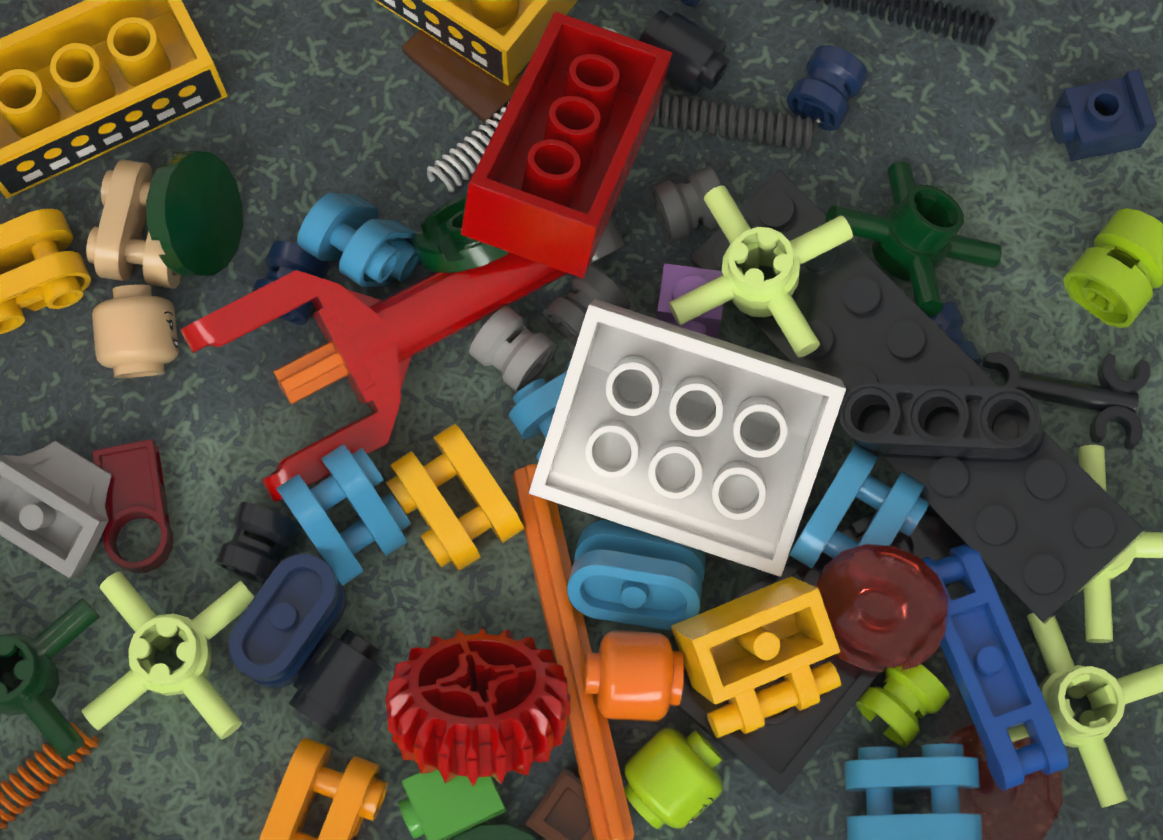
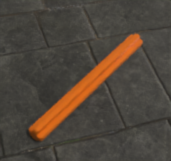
(569, 645)

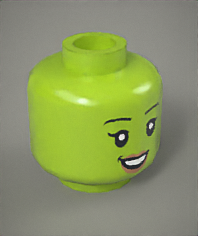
(673, 778)

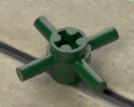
(918, 235)
(41, 675)

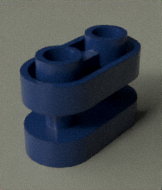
(287, 621)

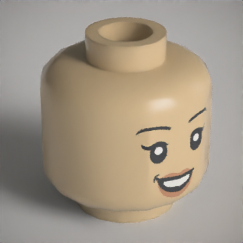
(135, 332)

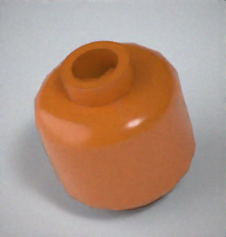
(634, 676)

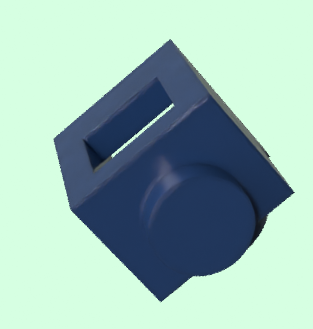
(1090, 134)

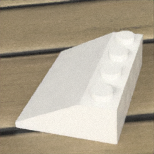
(687, 437)

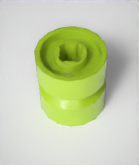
(1120, 270)

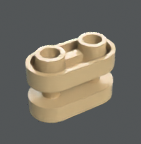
(117, 240)

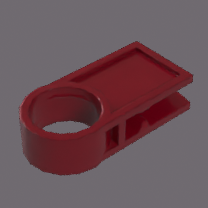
(134, 493)

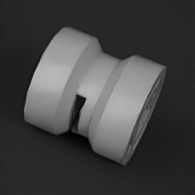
(512, 348)

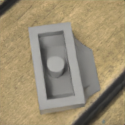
(54, 506)

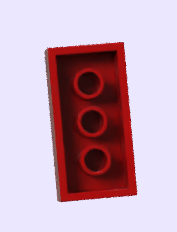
(565, 145)

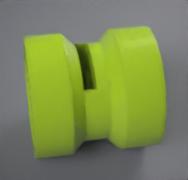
(903, 700)

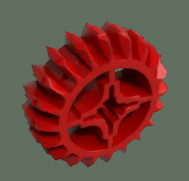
(478, 705)

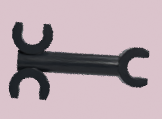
(1114, 398)

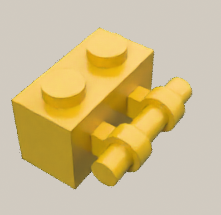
(753, 643)

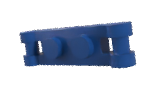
(995, 674)

